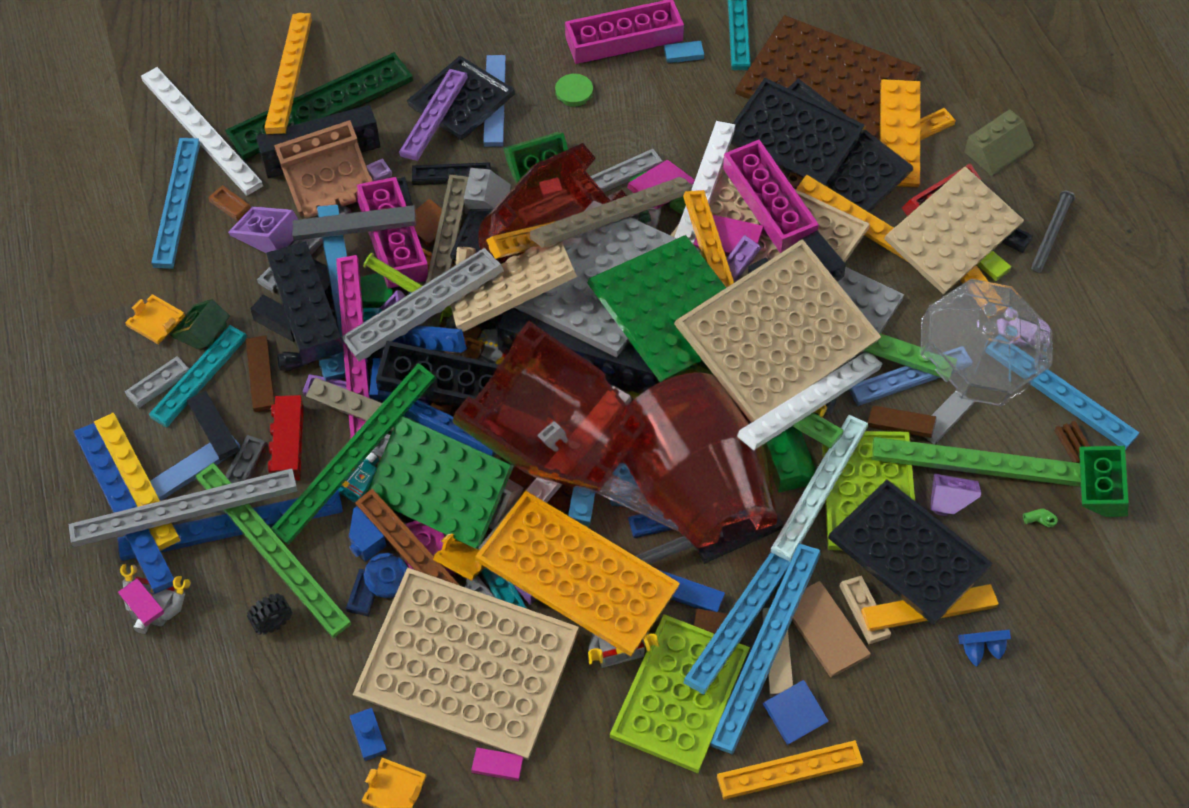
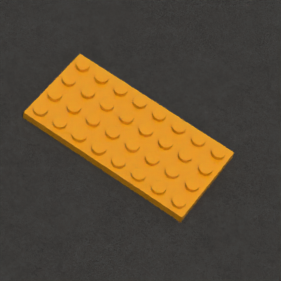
(577, 572)

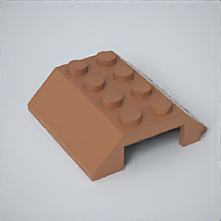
(323, 168)

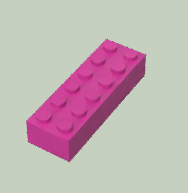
(624, 31)
(769, 195)
(394, 246)

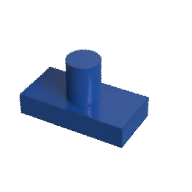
(368, 734)

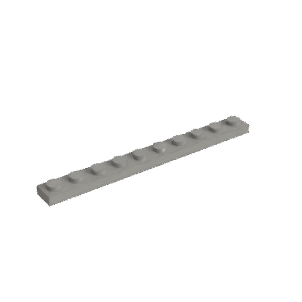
(182, 508)

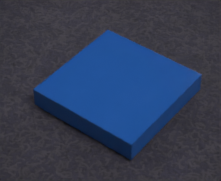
(795, 712)

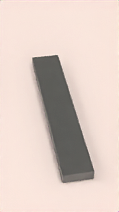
(354, 223)

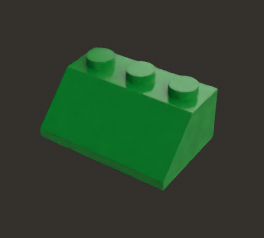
(528, 153)
(789, 460)
(1104, 480)

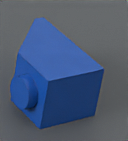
(364, 536)

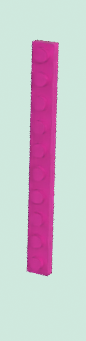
(351, 317)

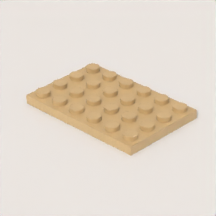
(954, 230)
(521, 280)

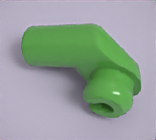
(1042, 516)

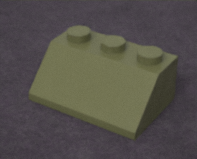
(999, 142)

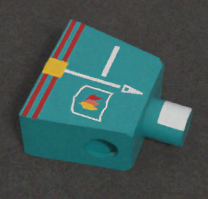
(360, 479)

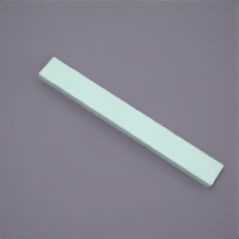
(818, 489)

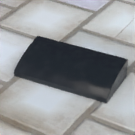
(469, 232)

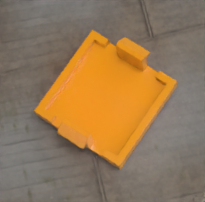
(154, 318)
(459, 557)
(393, 786)

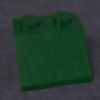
(201, 324)

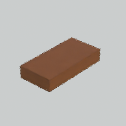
(229, 203)

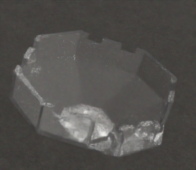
(986, 341)

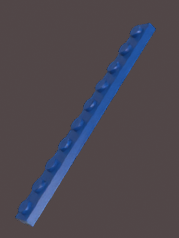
(120, 499)
(223, 527)

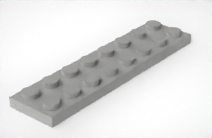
(422, 304)

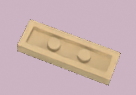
(858, 597)

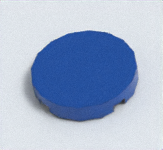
(384, 574)

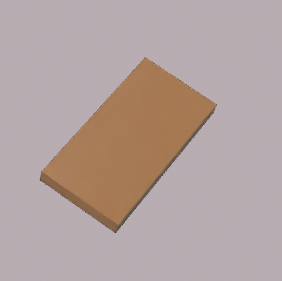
(828, 631)

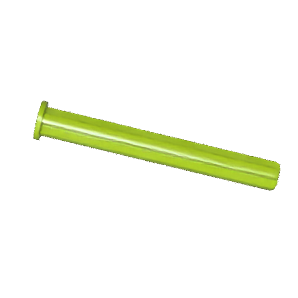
(396, 277)

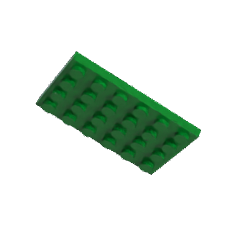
(440, 481)

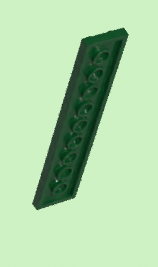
(328, 99)

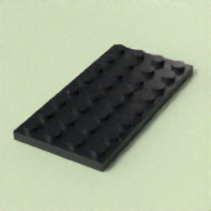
(869, 168)

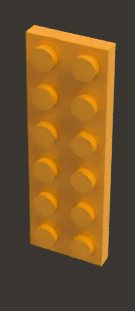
(902, 123)

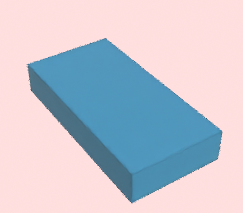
(683, 51)

